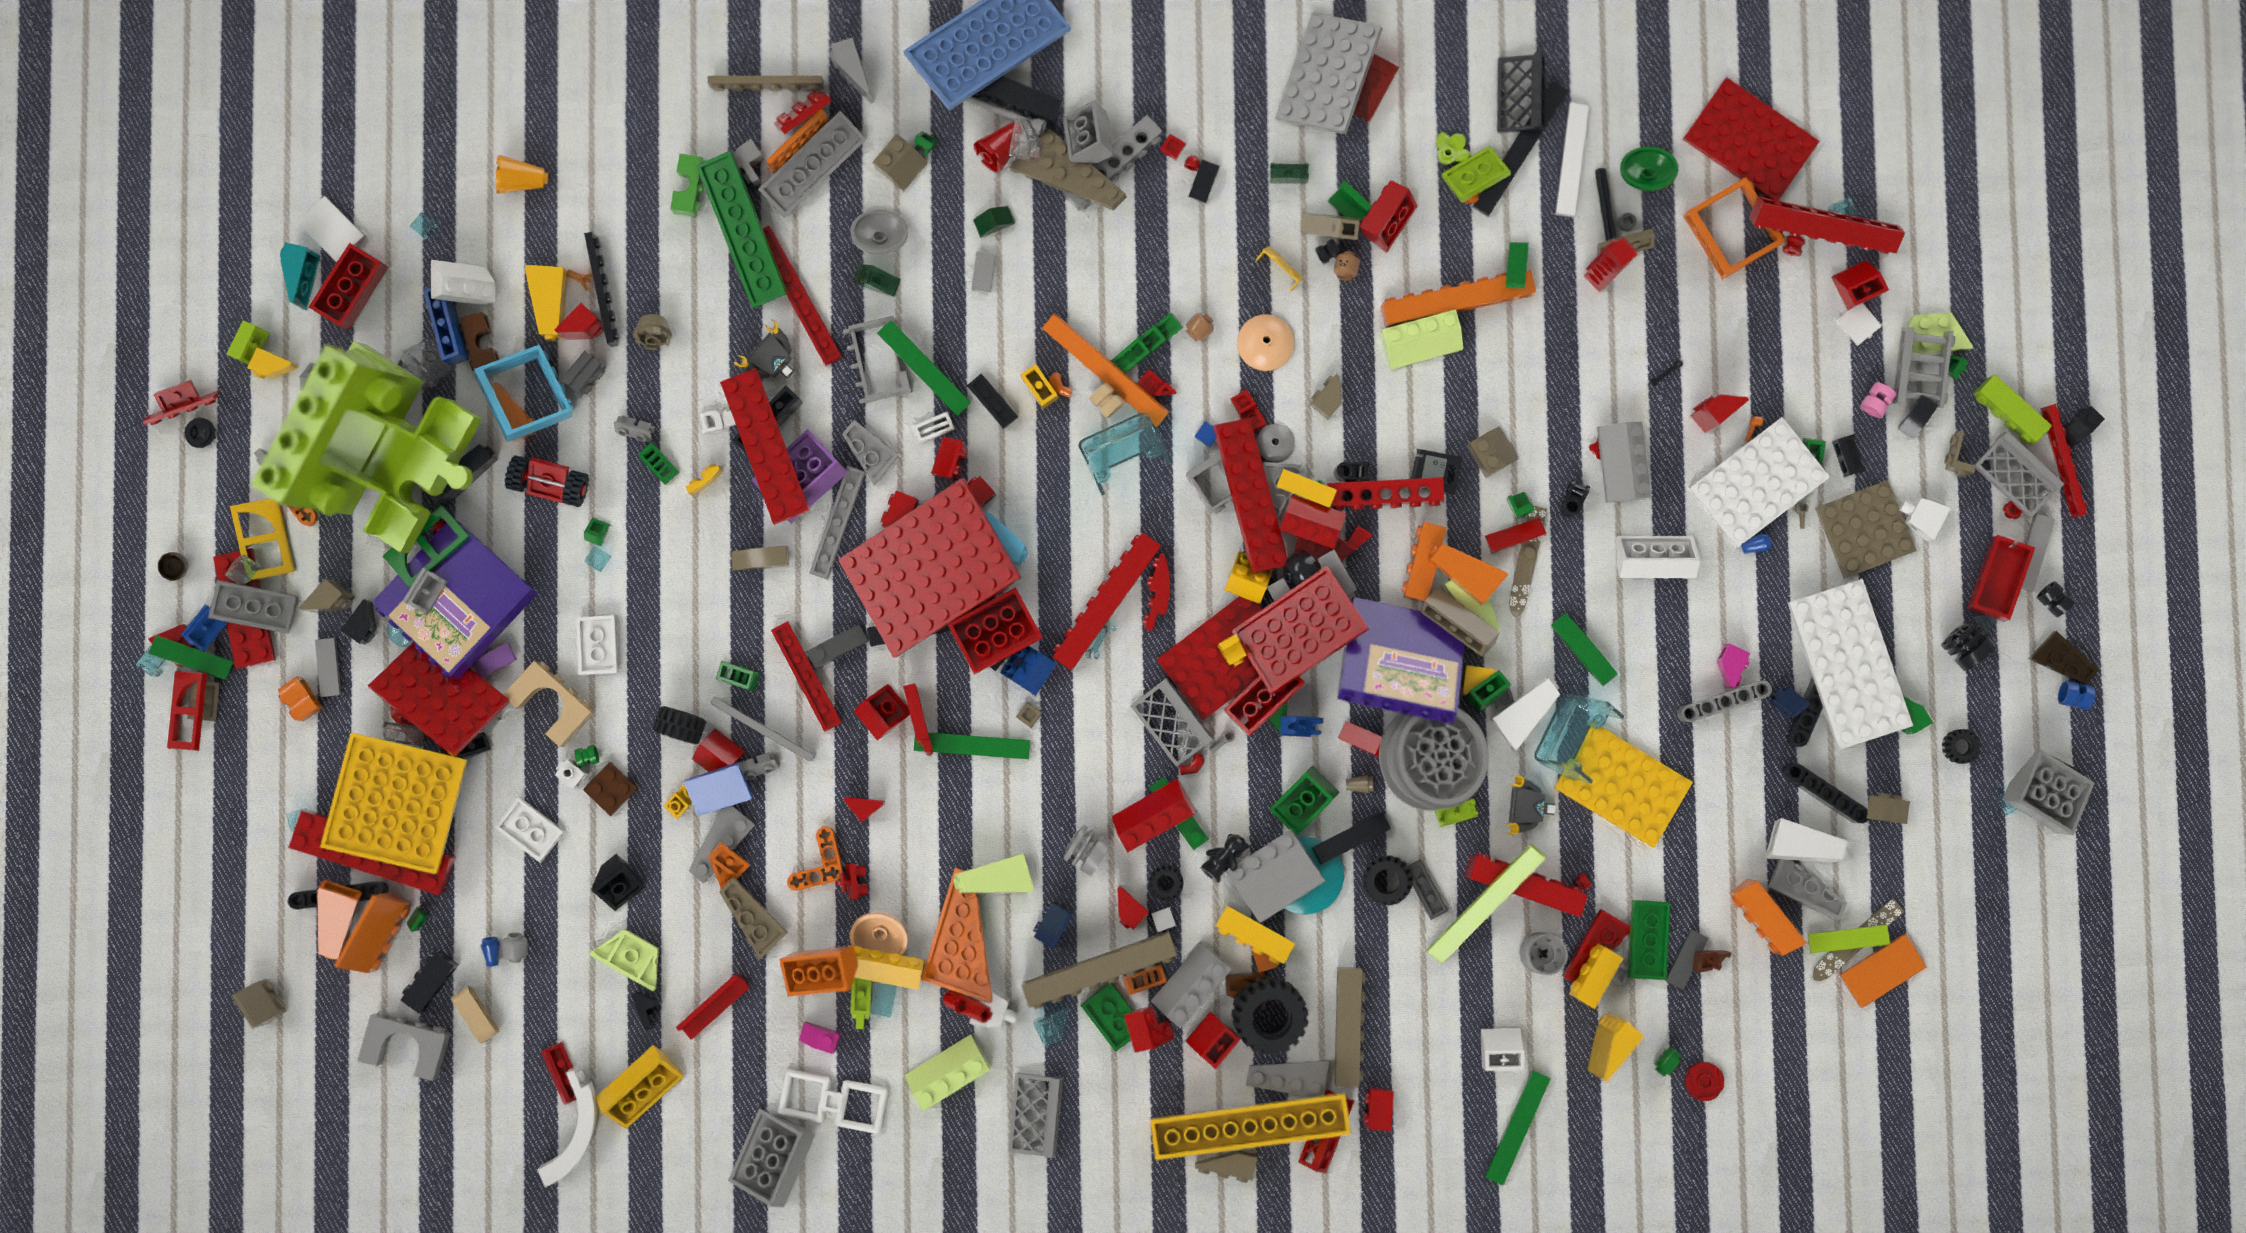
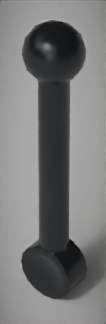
(1654, 381)

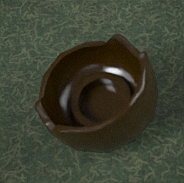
(172, 566)

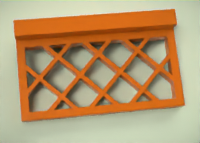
(797, 140)

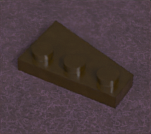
(2064, 659)

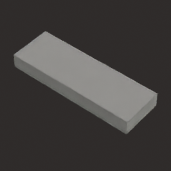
(328, 667)

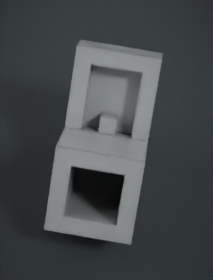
(746, 157)

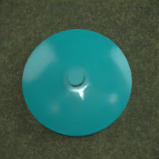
(1327, 892)

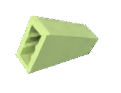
(1484, 611)
(1002, 876)

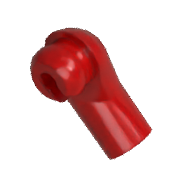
(1194, 767)

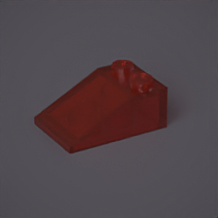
(1377, 82)

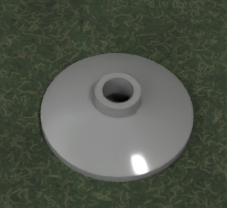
(1275, 452)

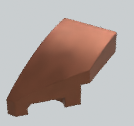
(1709, 959)

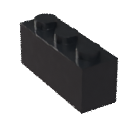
(428, 981)

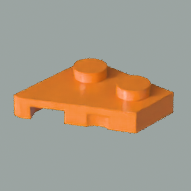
(726, 864)

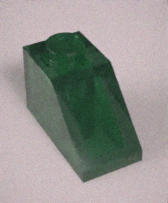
(876, 279)

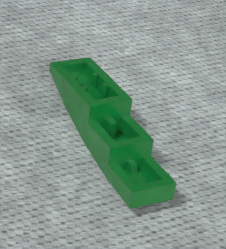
(1147, 343)
(1584, 649)

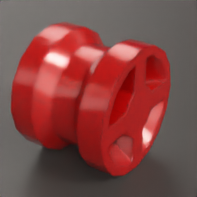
(1794, 245)

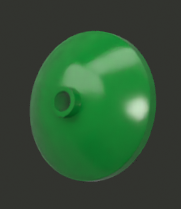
(1649, 168)

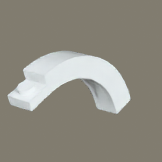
(587, 1118)

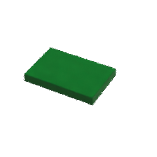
(1107, 1012)

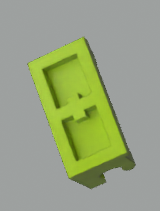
(246, 341)
(1456, 814)

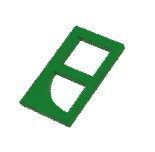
(398, 560)

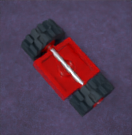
(547, 480)

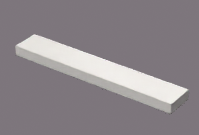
(1572, 159)

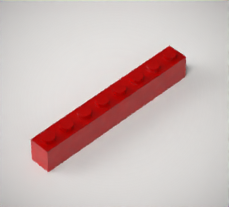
(1826, 225)
(1106, 602)

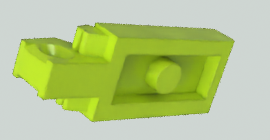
(861, 1001)

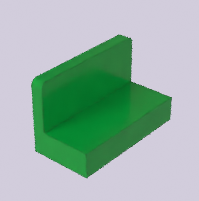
(1349, 202)

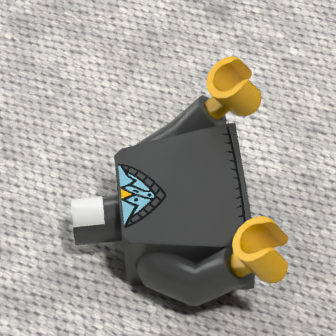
(770, 355)
(1527, 806)

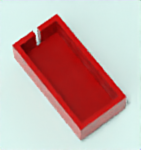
(2001, 578)

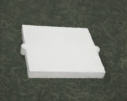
(1858, 323)

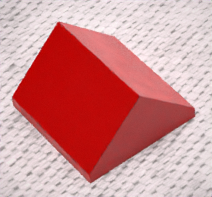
(717, 752)

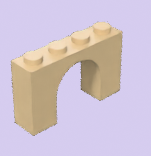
(574, 712)

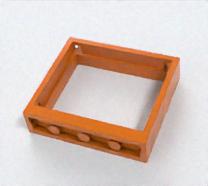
(1707, 241)

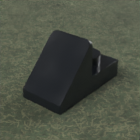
(643, 1003)

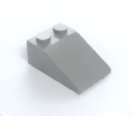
(846, 58)

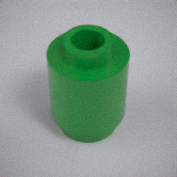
(1667, 1061)

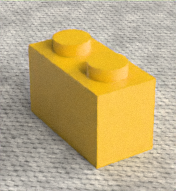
(1039, 386)

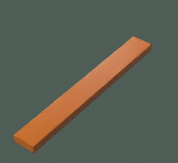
(1105, 369)

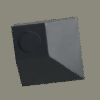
(616, 882)

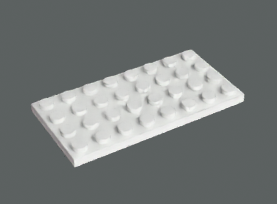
(1850, 664)

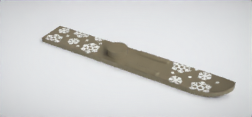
(1525, 568)
(1838, 958)

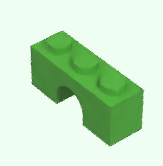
(688, 201)

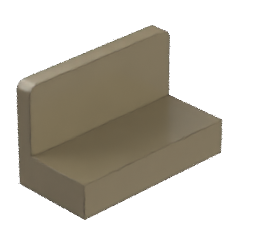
(210, 701)

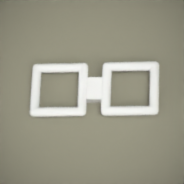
(833, 1101)

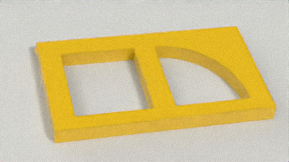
(271, 511)

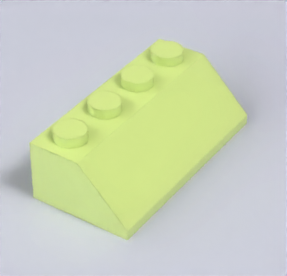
(1422, 339)
(947, 1072)

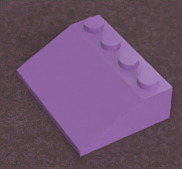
(814, 467)

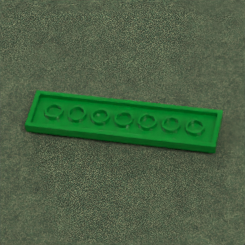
(742, 229)

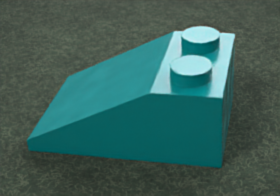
(299, 272)

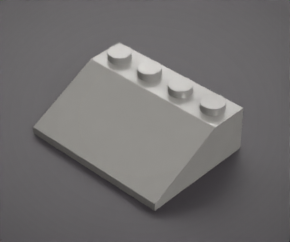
(2049, 793)
(1276, 876)
(771, 1158)

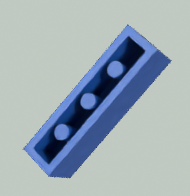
(446, 329)

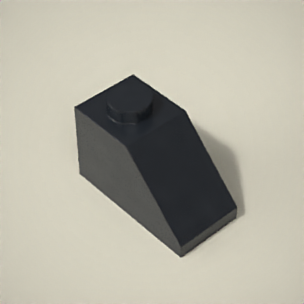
(2082, 425)
(361, 623)
(475, 747)

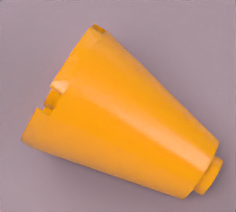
(518, 176)

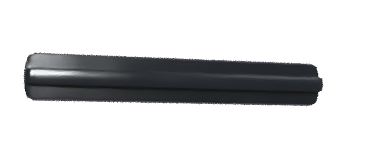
(1605, 204)

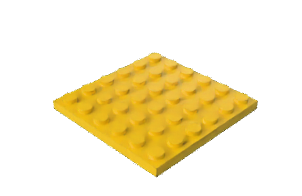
(394, 803)

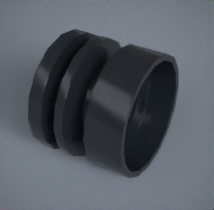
(1968, 645)

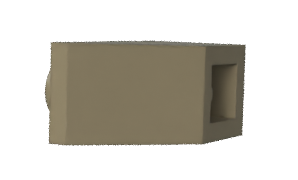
(1329, 398)

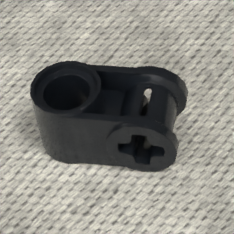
(1356, 471)
(1576, 496)

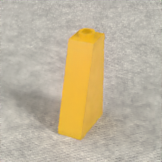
(548, 297)

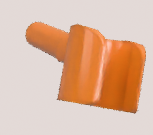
(1754, 422)

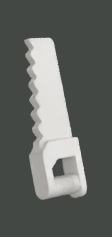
(722, 420)

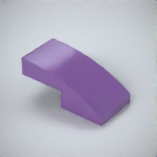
(494, 660)

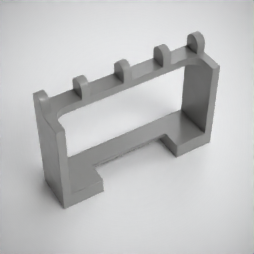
(906, 388)

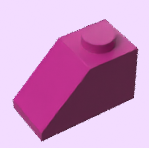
(820, 1037)

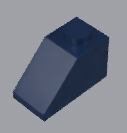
(1788, 702)

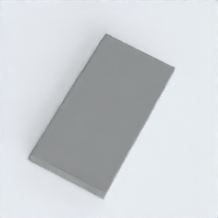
(253, 607)

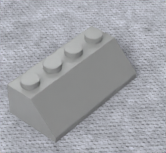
(1624, 462)
(1191, 985)

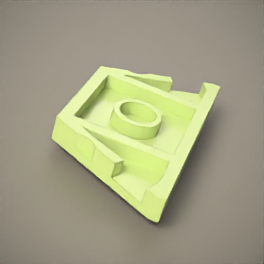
(1936, 325)
(631, 957)

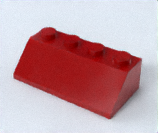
(1257, 704)
(1153, 815)

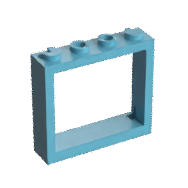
(536, 352)

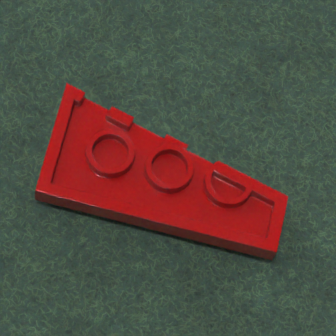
(1603, 930)

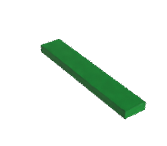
(923, 368)
(977, 745)
(1517, 1127)

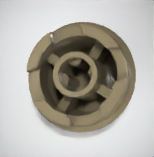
(652, 332)

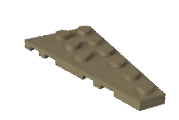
(1073, 177)

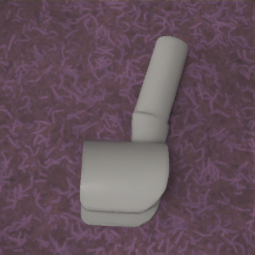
(1222, 742)

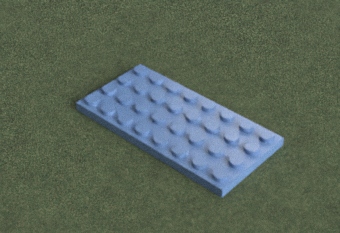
(984, 45)

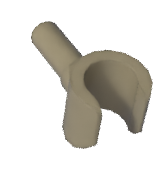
(1801, 514)

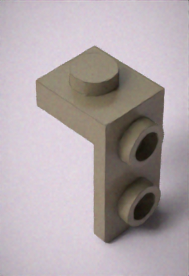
(1960, 468)

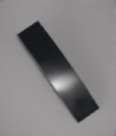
(1351, 838)

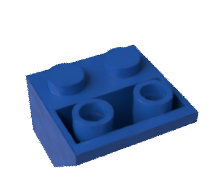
(1028, 669)

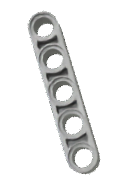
(1732, 697)

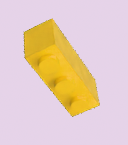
(1595, 975)

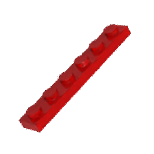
(2066, 469)
(806, 676)

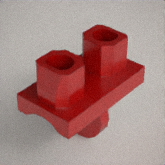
(852, 872)

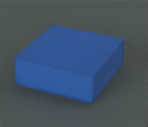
(1206, 434)

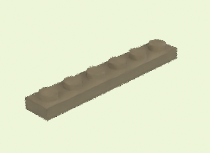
(774, 83)

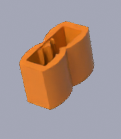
(299, 699)

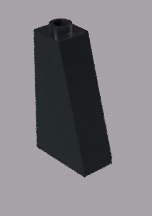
(478, 461)

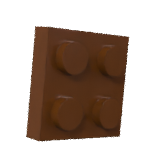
(610, 788)

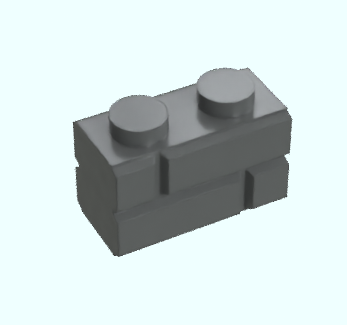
(584, 373)

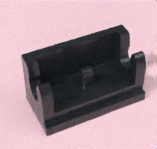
(1848, 456)

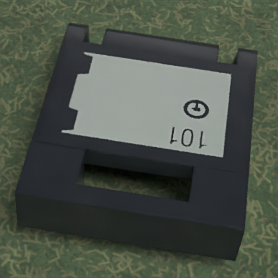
(1435, 466)

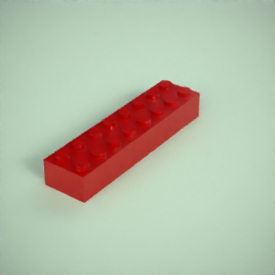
(308, 839)

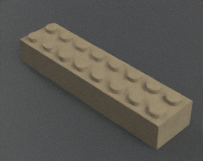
(1099, 969)

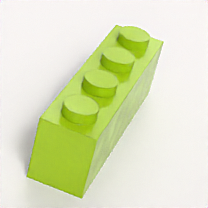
(2012, 410)

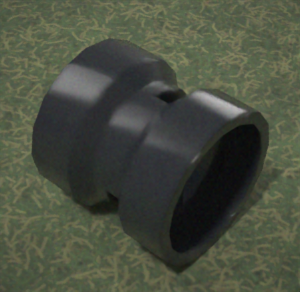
(1327, 251)

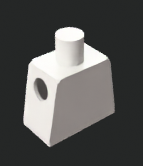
(1924, 517)
(999, 1010)

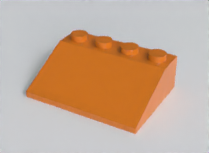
(374, 933)

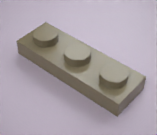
(1639, 241)

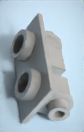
(626, 427)
(766, 764)

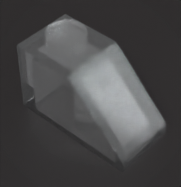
(1025, 141)

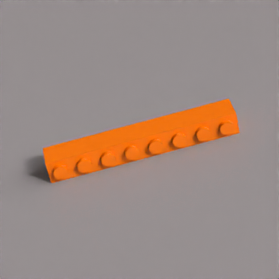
(1448, 298)

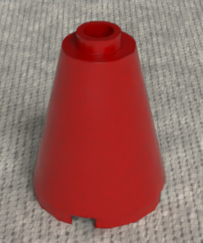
(995, 148)

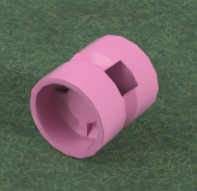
(1879, 398)

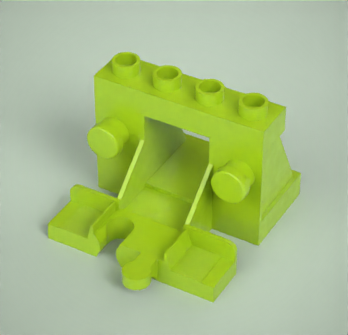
(353, 436)

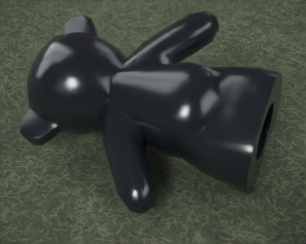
(1224, 857)

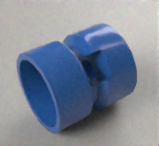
(2076, 695)

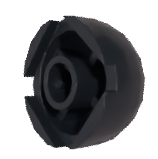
(1299, 568)

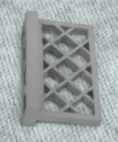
(2029, 463)
(1185, 711)
(1052, 1115)

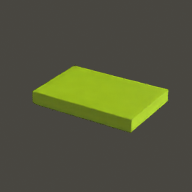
(1476, 174)

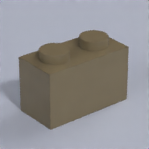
(1888, 808)

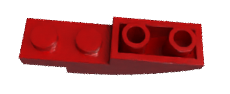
(1158, 584)

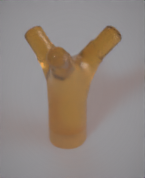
(581, 278)

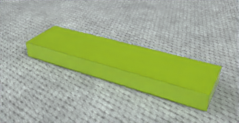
(1848, 938)

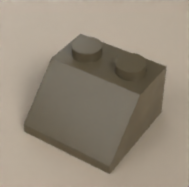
(899, 162)
(1492, 452)
(328, 597)
(259, 1003)

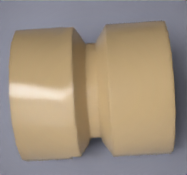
(1106, 400)

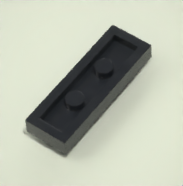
(992, 401)

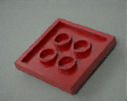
(801, 111)

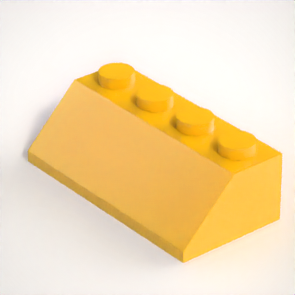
(638, 1087)

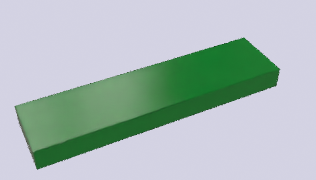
(190, 657)

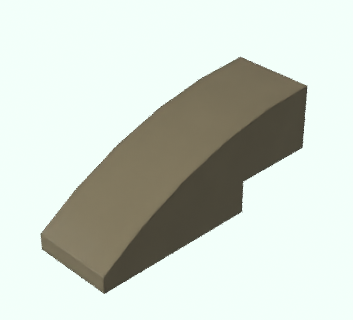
(760, 558)

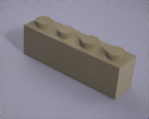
(1460, 622)

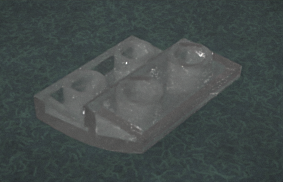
(403, 734)

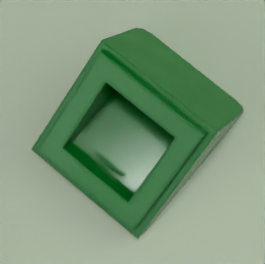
(596, 531)
(417, 919)

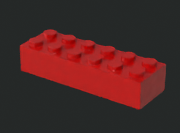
(1534, 887)

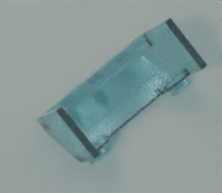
(1119, 444)
(1567, 732)

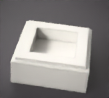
(1163, 919)

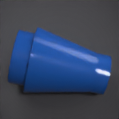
(1757, 544)
(490, 949)

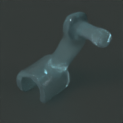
(1102, 634)

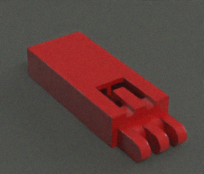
(918, 718)

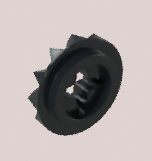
(191, 432)

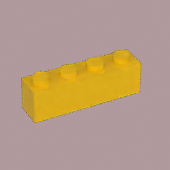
(1255, 934)
(888, 968)

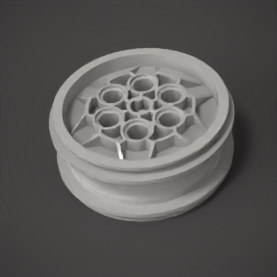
(1403, 760)

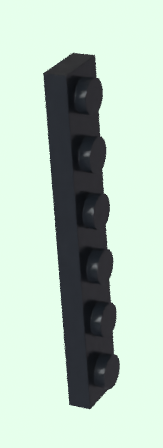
(600, 281)

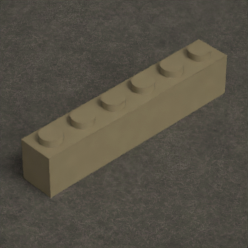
(1348, 1027)

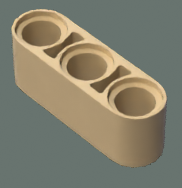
(475, 1014)

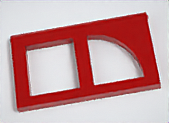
(182, 682)

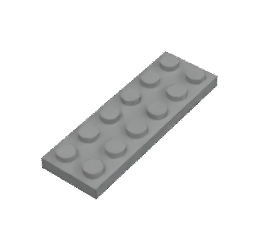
(812, 164)

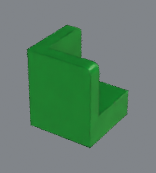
(1520, 505)

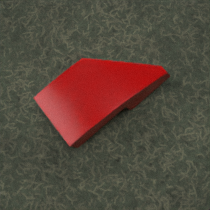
(1154, 385)

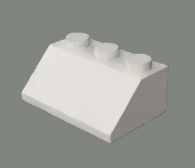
(461, 283)

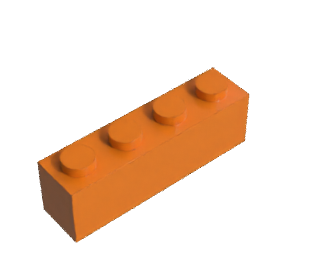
(1422, 571)

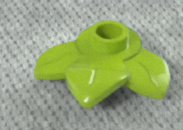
(1453, 146)

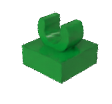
(926, 141)
(1957, 365)

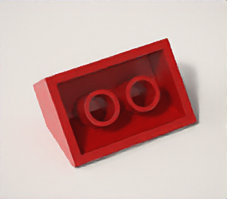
(1388, 215)
(1716, 410)
(1312, 522)

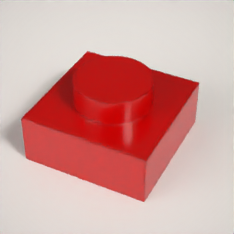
(1172, 147)

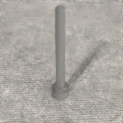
(1039, 124)

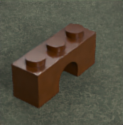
(474, 328)

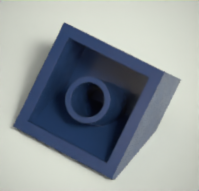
(1053, 924)

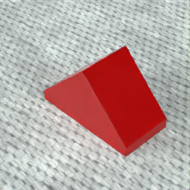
(863, 807)

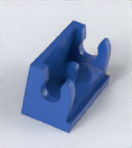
(202, 629)
(1300, 726)

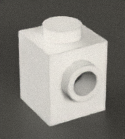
(571, 774)

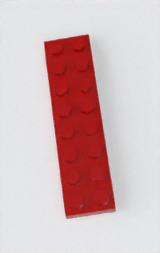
(765, 446)
(1250, 495)

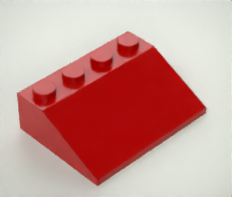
(995, 631)

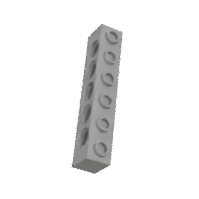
(1145, 128)

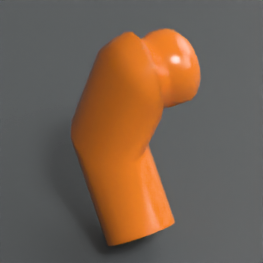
(1056, 383)

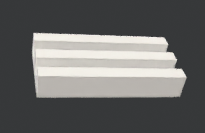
(936, 434)

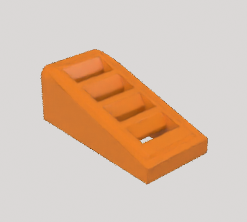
(1128, 982)

